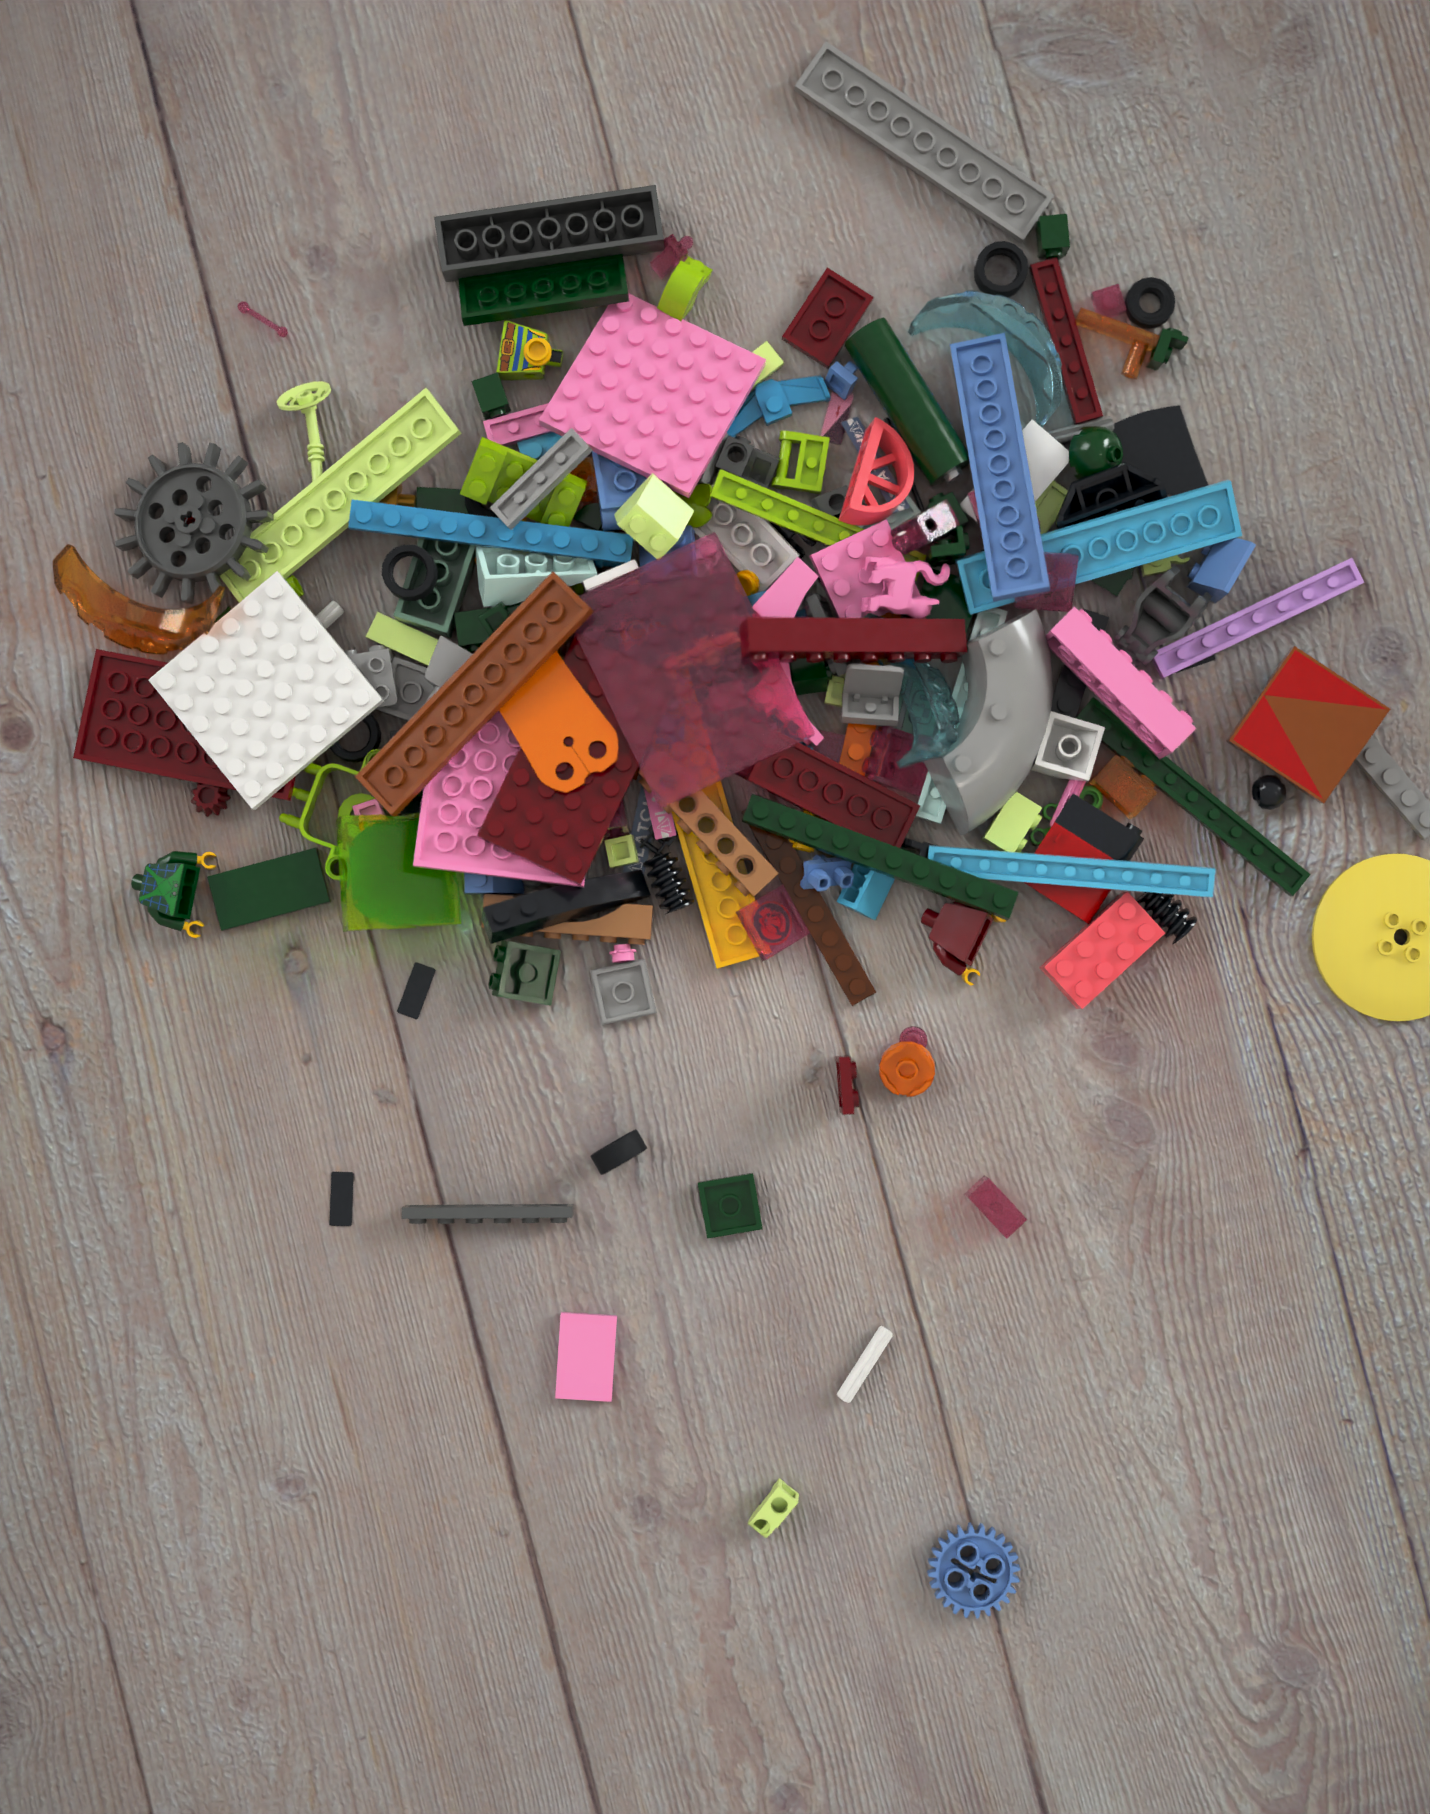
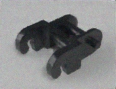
(657, 852)

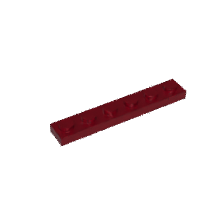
(1066, 338)

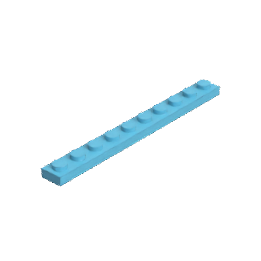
(1078, 871)

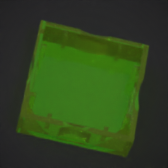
(381, 883)

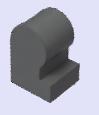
(831, 502)

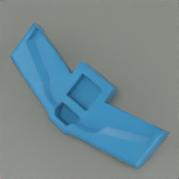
(773, 401)

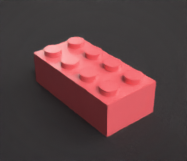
(1102, 950)

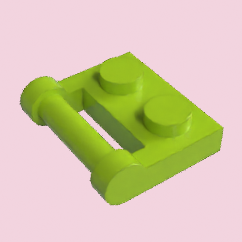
(810, 462)

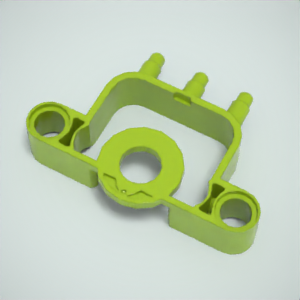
(310, 798)

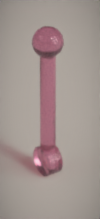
(245, 308)

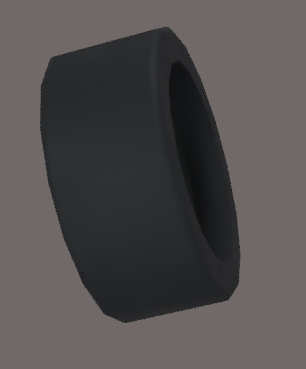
(1006, 249)
(411, 551)
(373, 743)
(618, 1152)

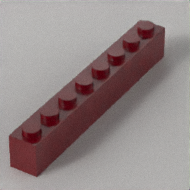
(852, 639)

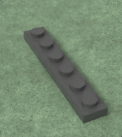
(476, 1212)

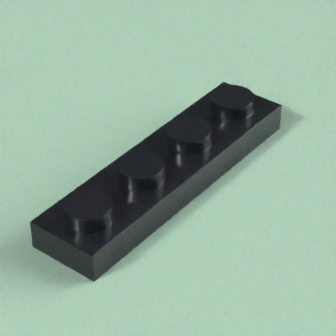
(1069, 687)

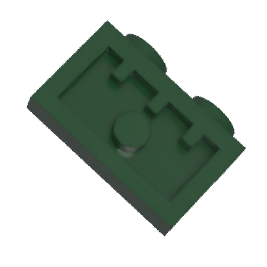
(948, 550)

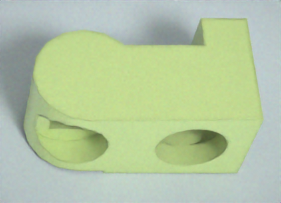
(774, 1508)

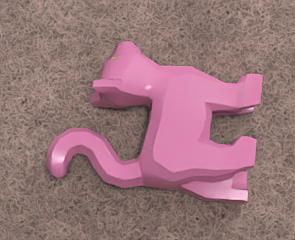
(898, 586)

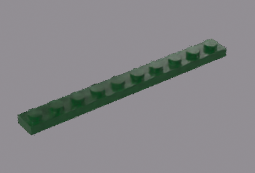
(1197, 801)
(880, 857)

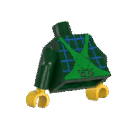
(170, 888)

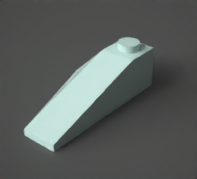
(515, 574)

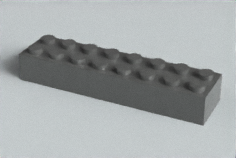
(549, 232)

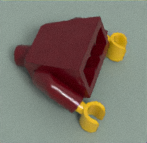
(958, 935)

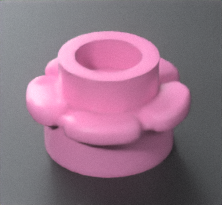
(622, 953)

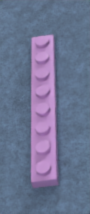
(1257, 618)

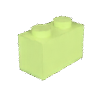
(1012, 824)

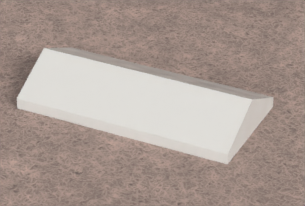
(750, 542)

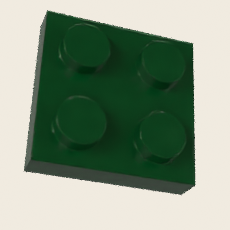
(730, 1205)

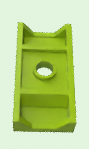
(499, 467)

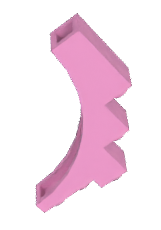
(783, 601)

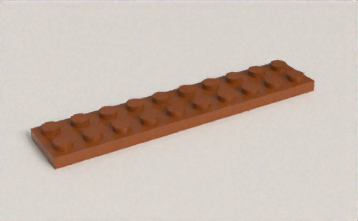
(474, 694)

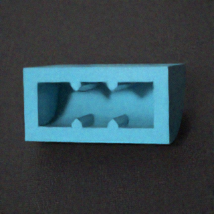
(867, 892)

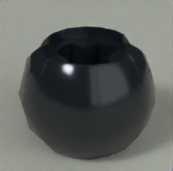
(1269, 792)

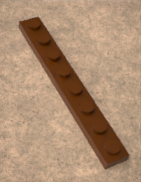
(816, 916)

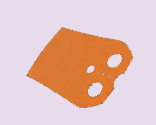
(548, 711)

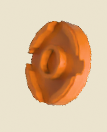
(907, 1068)

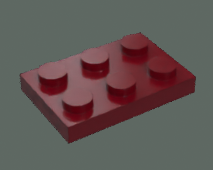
(827, 318)

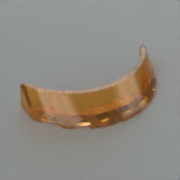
(126, 620)

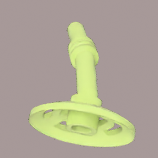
(307, 404)

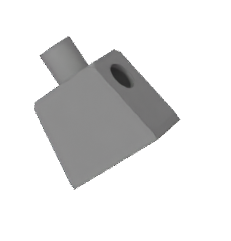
(444, 663)

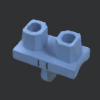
(826, 872)

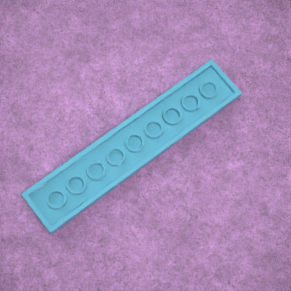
(1124, 539)

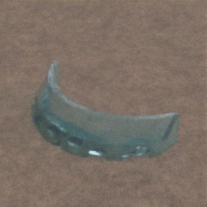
(1024, 337)
(930, 709)

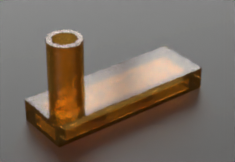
(1138, 338)

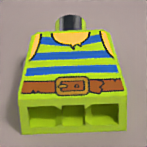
(511, 358)

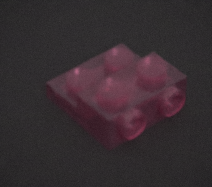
(881, 767)

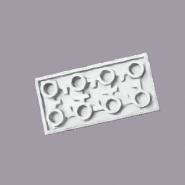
(1045, 461)

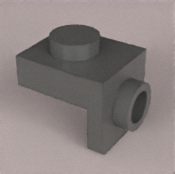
(761, 468)

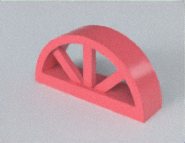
(898, 455)

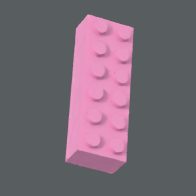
(1119, 683)

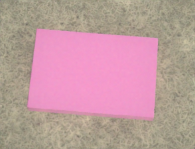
(586, 1356)

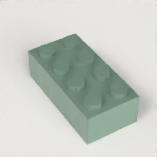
(437, 609)

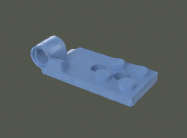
(614, 488)

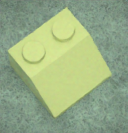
(654, 516)

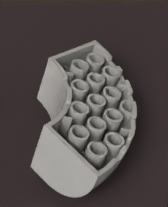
(1000, 723)

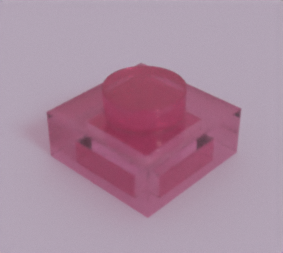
(1108, 301)

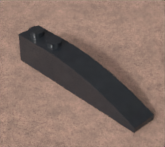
(561, 904)

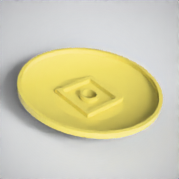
(1357, 942)

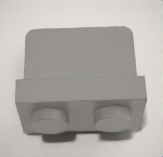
(378, 670)
(871, 694)

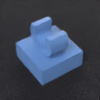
(842, 379)

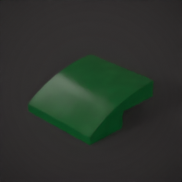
(950, 597)

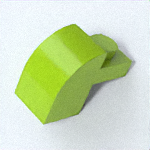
(683, 288)

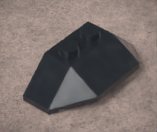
(1108, 493)

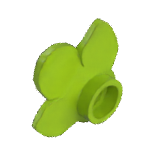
(698, 502)

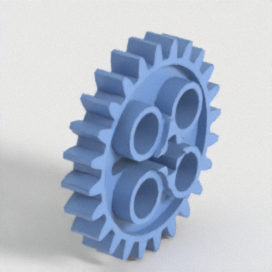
(961, 1592)

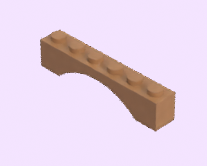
(627, 921)

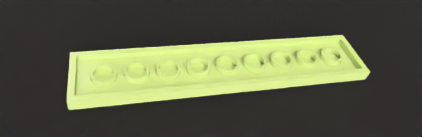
(362, 474)

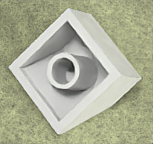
(1068, 748)

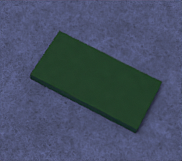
(269, 889)

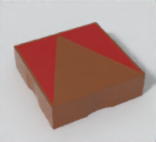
(1308, 724)

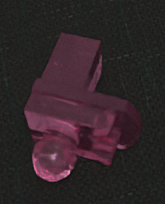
(673, 253)

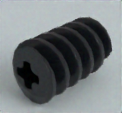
(668, 882)
(1168, 913)

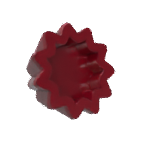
(209, 799)

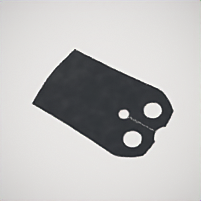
(1162, 447)

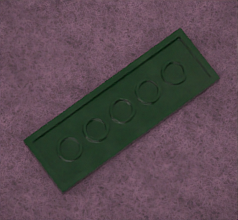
(543, 290)

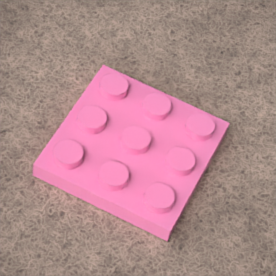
(843, 569)

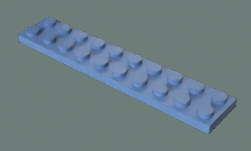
(999, 468)

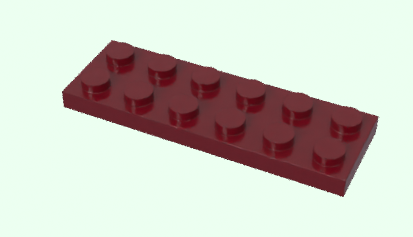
(835, 793)

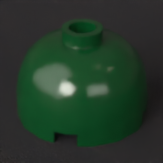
(1094, 451)

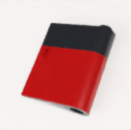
(1086, 833)

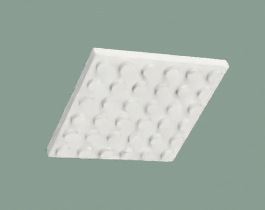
(266, 690)

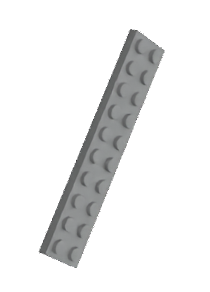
(923, 142)

